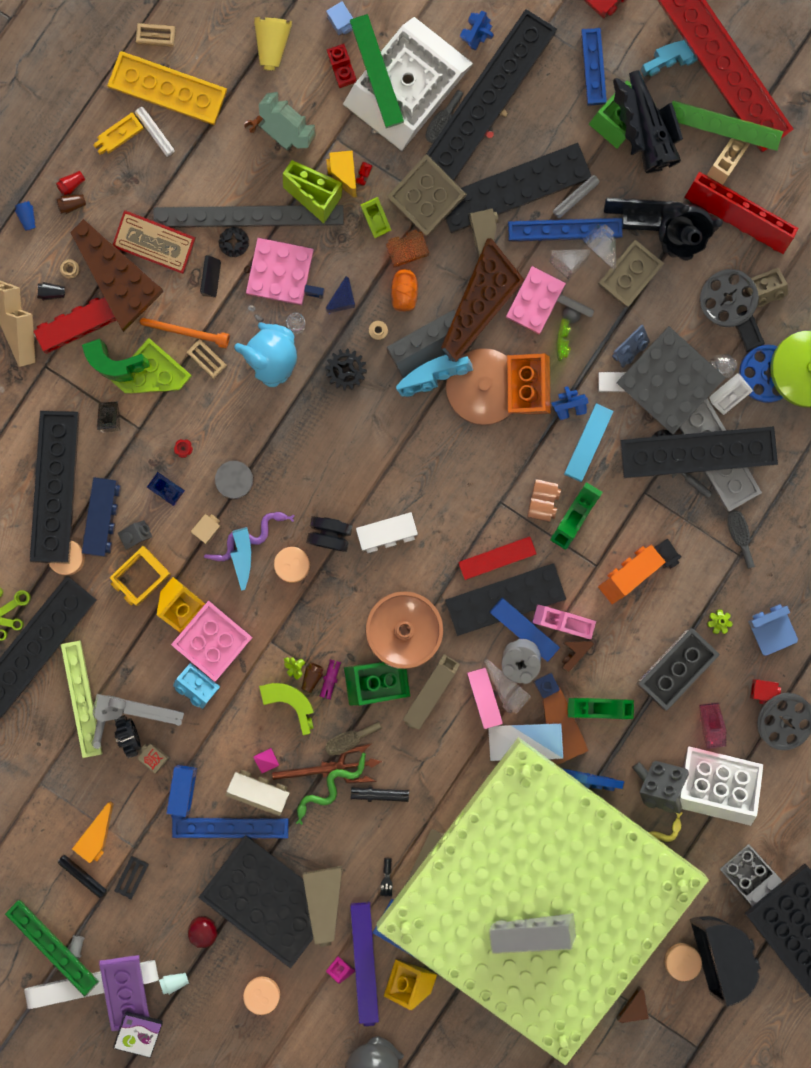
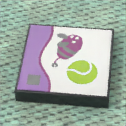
(137, 1034)

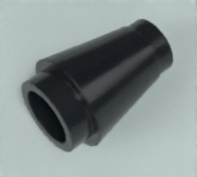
(50, 291)

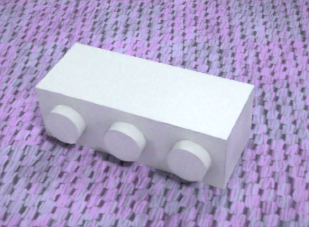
(387, 532)

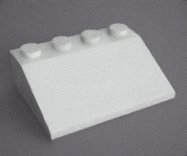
(721, 786)

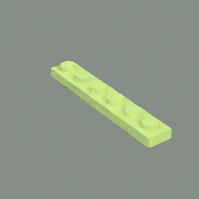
(80, 696)

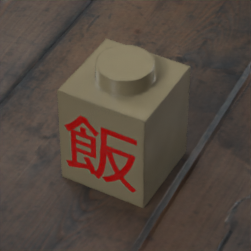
(152, 757)

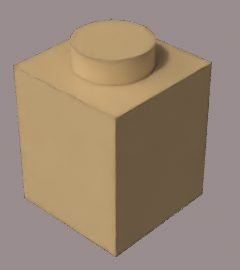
(206, 528)

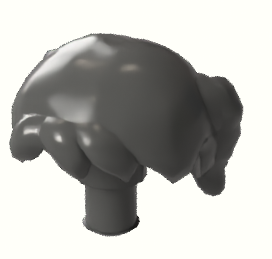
(375, 1054)

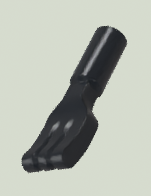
(386, 883)

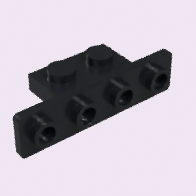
(637, 213)

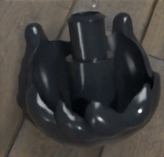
(686, 230)

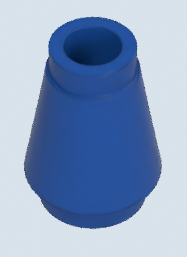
(26, 215)

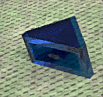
(342, 298)
(165, 488)

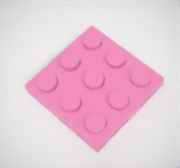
(279, 271)
(211, 641)

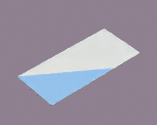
(542, 737)

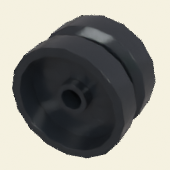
(330, 530)

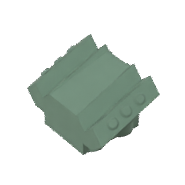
(284, 123)

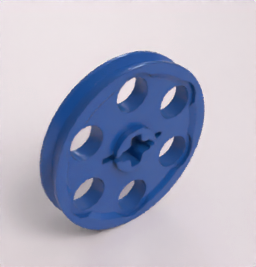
(759, 377)

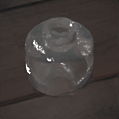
(724, 364)

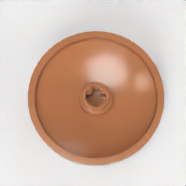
(483, 392)
(404, 630)

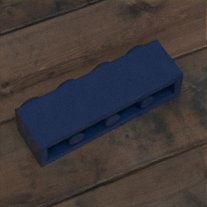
(100, 517)

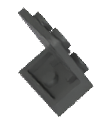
(664, 787)

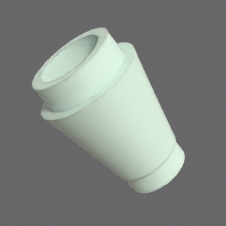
(173, 982)

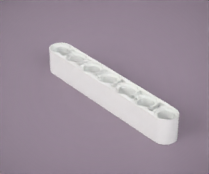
(64, 990)

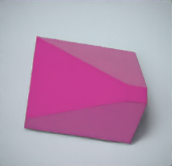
(266, 760)
(340, 970)

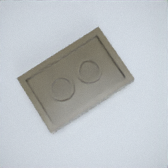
(631, 273)

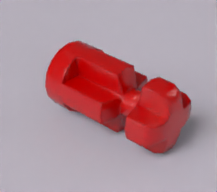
(364, 173)

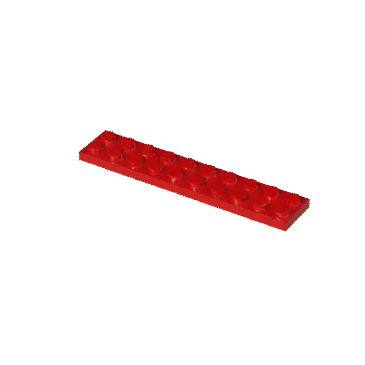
(725, 64)

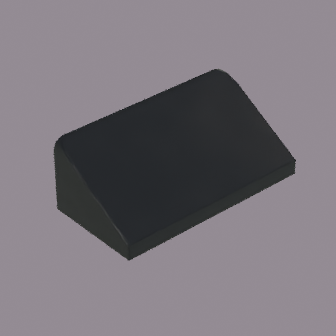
(210, 276)

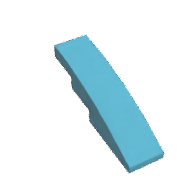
(588, 442)

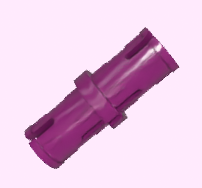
(330, 679)

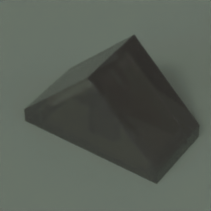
(108, 417)

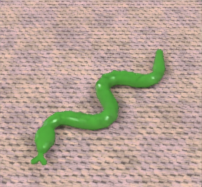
(301, 810)

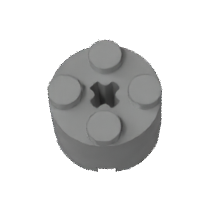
(519, 671)

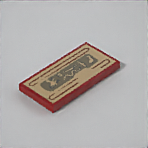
(154, 241)

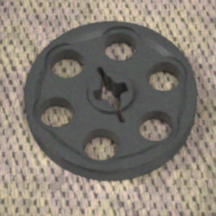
(729, 289)
(777, 724)

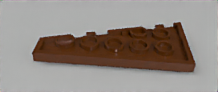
(119, 279)
(486, 293)

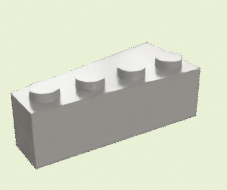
(533, 934)

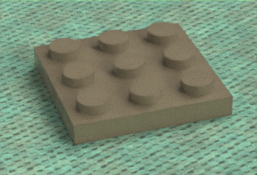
(427, 195)

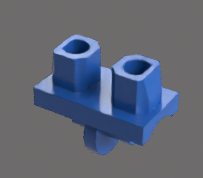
(479, 31)
(578, 402)

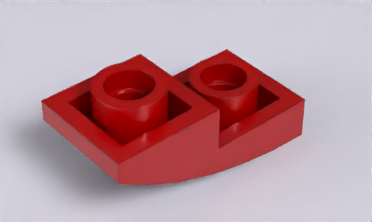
(341, 65)

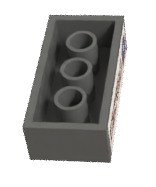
(677, 669)

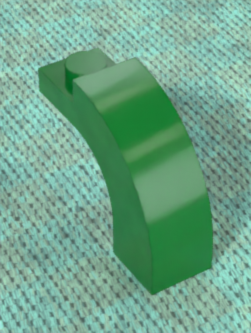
(121, 371)
(575, 515)
(600, 708)

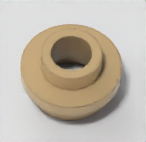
(67, 263)
(378, 336)

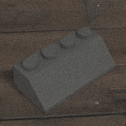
(421, 345)

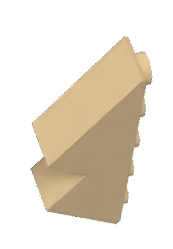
(16, 324)

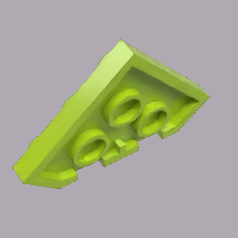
(161, 376)

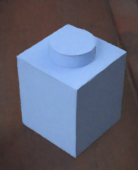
(340, 18)

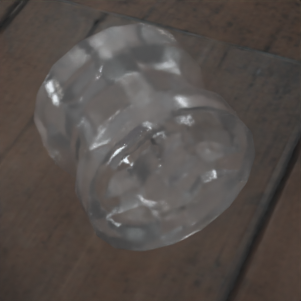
(294, 320)

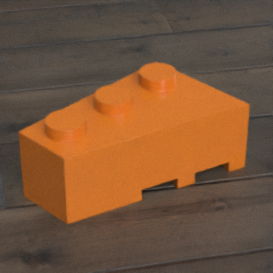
(631, 574)

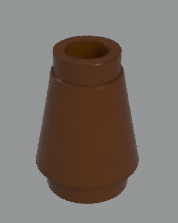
(70, 203)
(311, 677)

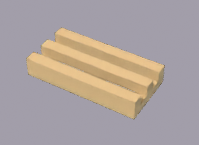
(171, 36)
(195, 347)

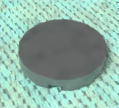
(234, 479)

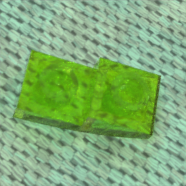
(562, 348)

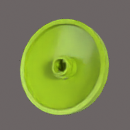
(792, 369)

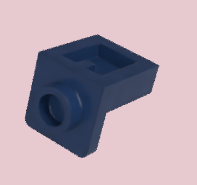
(546, 685)

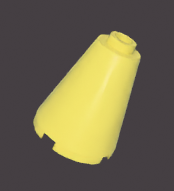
(271, 40)

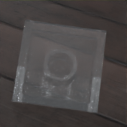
(568, 261)

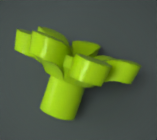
(716, 622)
(294, 667)

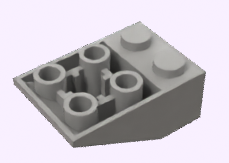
(750, 875)

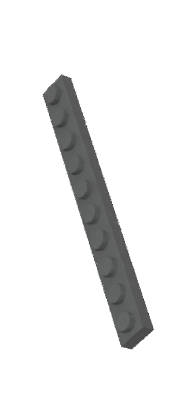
(243, 216)

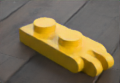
(118, 134)

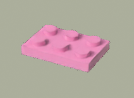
(535, 300)

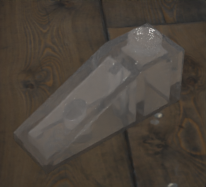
(508, 691)

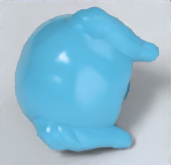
(270, 353)

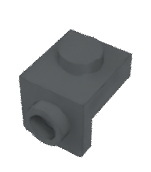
(135, 534)

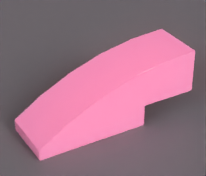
(564, 622)
(484, 698)

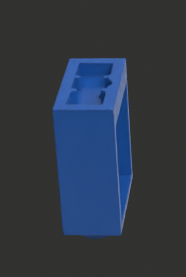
(181, 791)

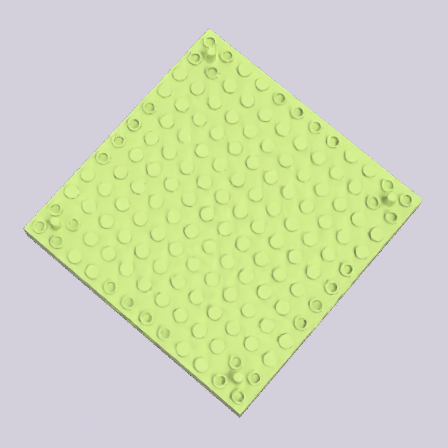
(538, 849)

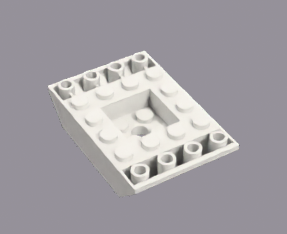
(435, 73)

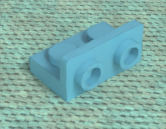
(195, 686)

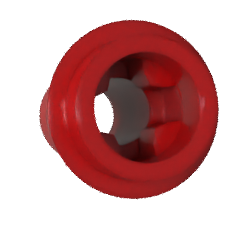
(69, 183)

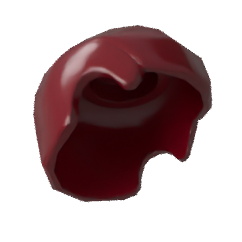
(202, 932)

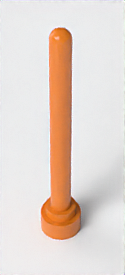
(221, 340)

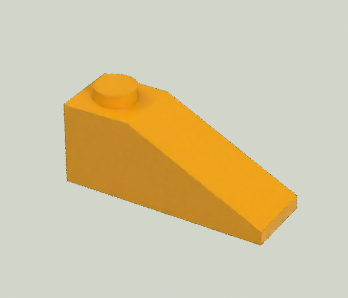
(95, 837)

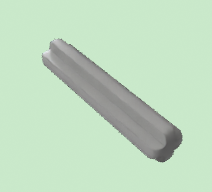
(576, 196)

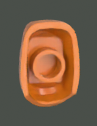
(404, 290)

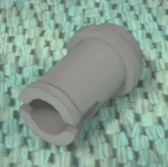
(76, 945)

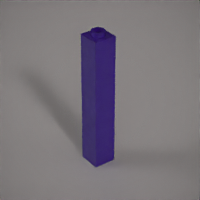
(364, 963)

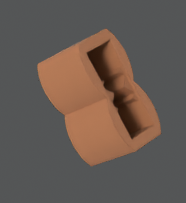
(543, 500)

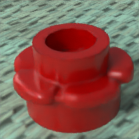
(183, 443)

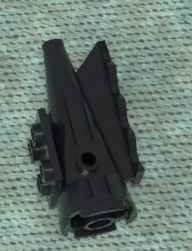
(647, 127)

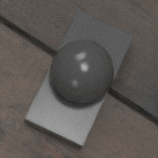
(574, 309)

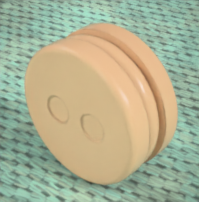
(77, 561)
(292, 564)
(683, 962)
(261, 995)

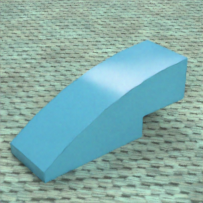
(242, 556)

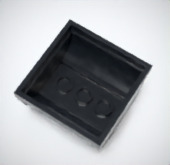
(726, 959)

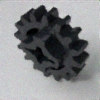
(340, 381)

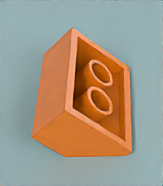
(529, 384)

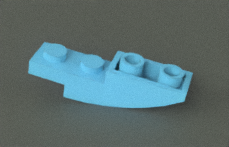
(667, 57)
(426, 376)

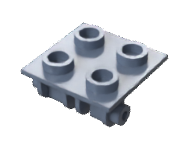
(631, 346)

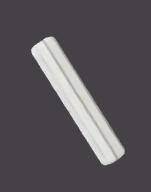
(154, 131)

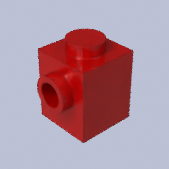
(764, 690)

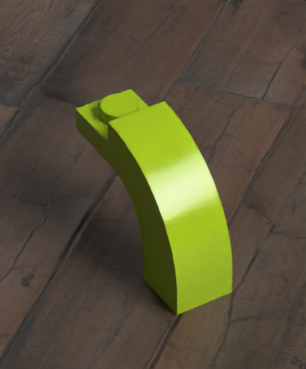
(286, 693)

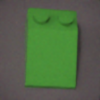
(608, 123)

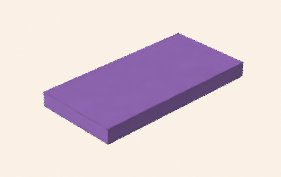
(123, 988)

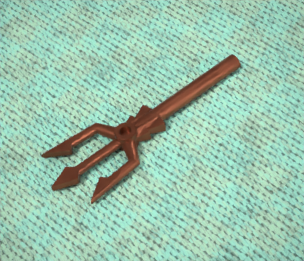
(326, 768)

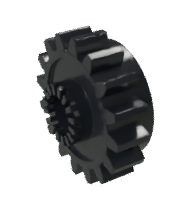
(127, 736)

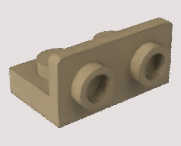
(770, 287)

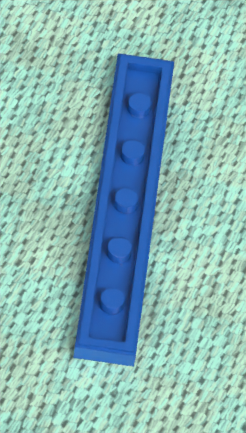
(560, 229)
(230, 827)

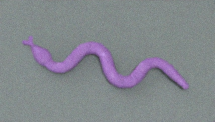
(278, 516)

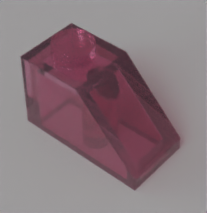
(713, 725)

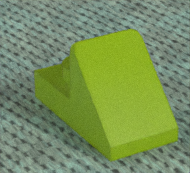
(375, 217)

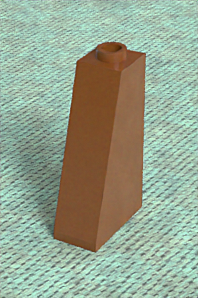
(556, 713)

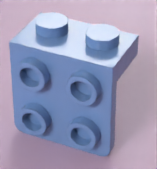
(773, 630)

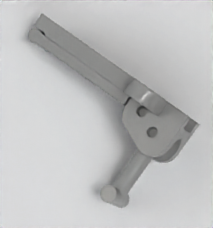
(112, 707)

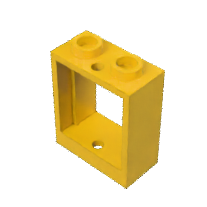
(152, 560)

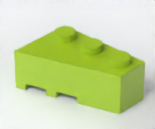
(312, 189)

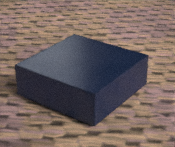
(314, 291)

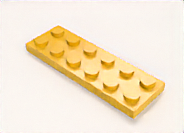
(167, 88)

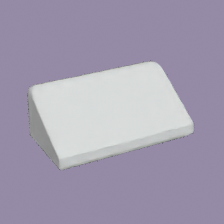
(730, 394)

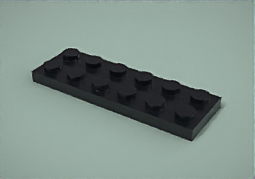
(523, 592)

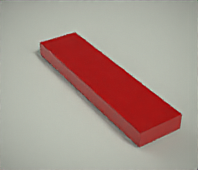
(497, 558)

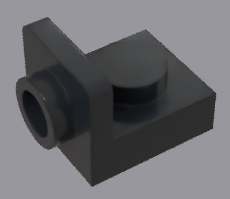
(668, 553)

